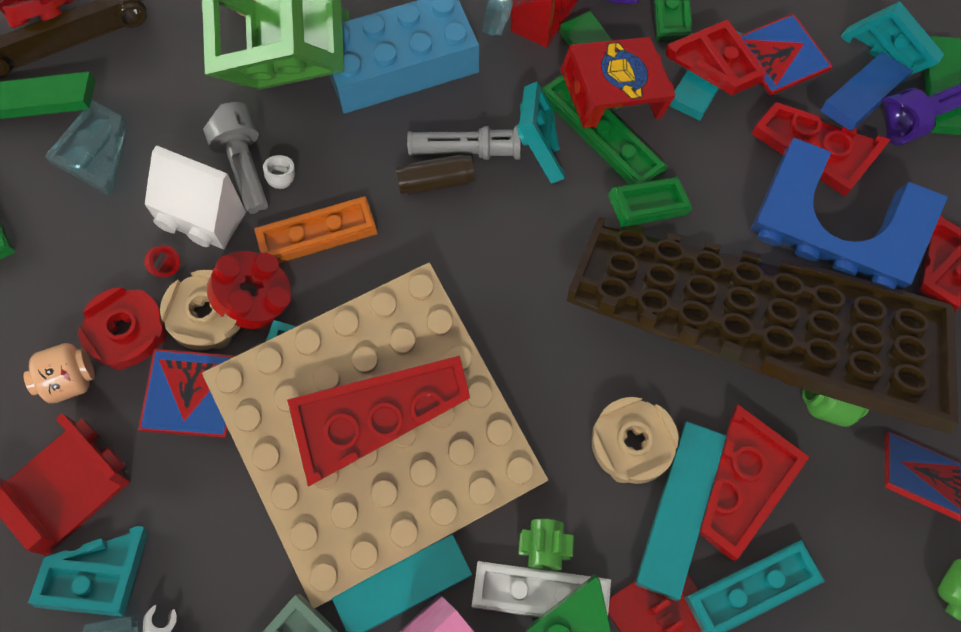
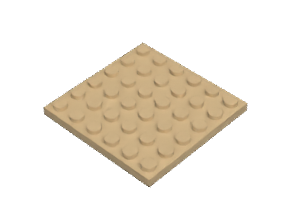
(401, 492)

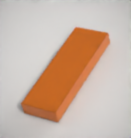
(317, 230)

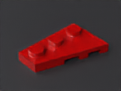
(849, 154)
(749, 482)

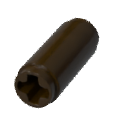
(435, 174)

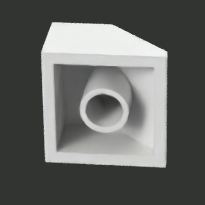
(192, 199)

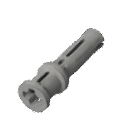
(484, 143)

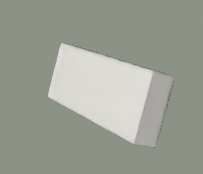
(525, 589)

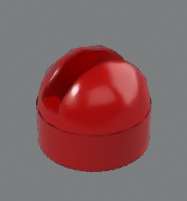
(167, 266)

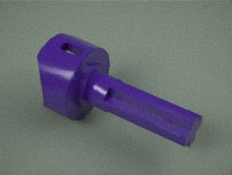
(913, 113)

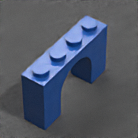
(886, 259)

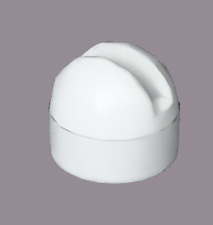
(279, 171)

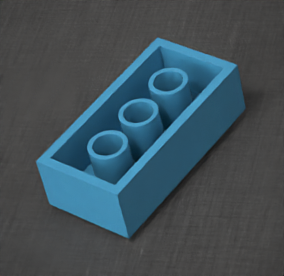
(404, 52)

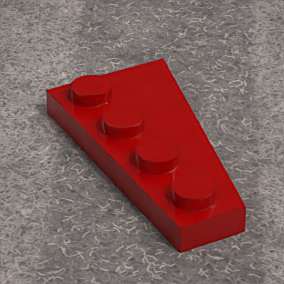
(359, 417)

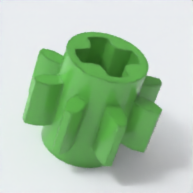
(546, 545)

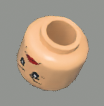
(59, 373)

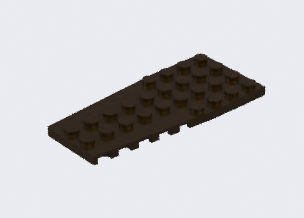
(783, 321)

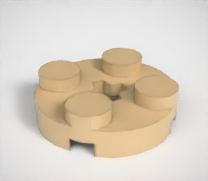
(185, 325)
(625, 462)

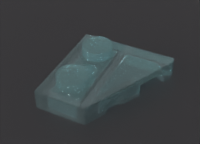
(91, 147)

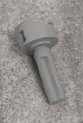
(229, 137)

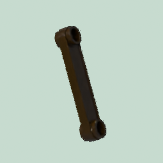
(67, 30)

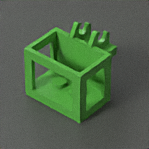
(283, 38)

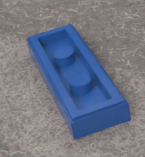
(865, 91)

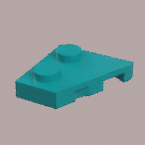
(898, 36)
(538, 130)
(91, 578)

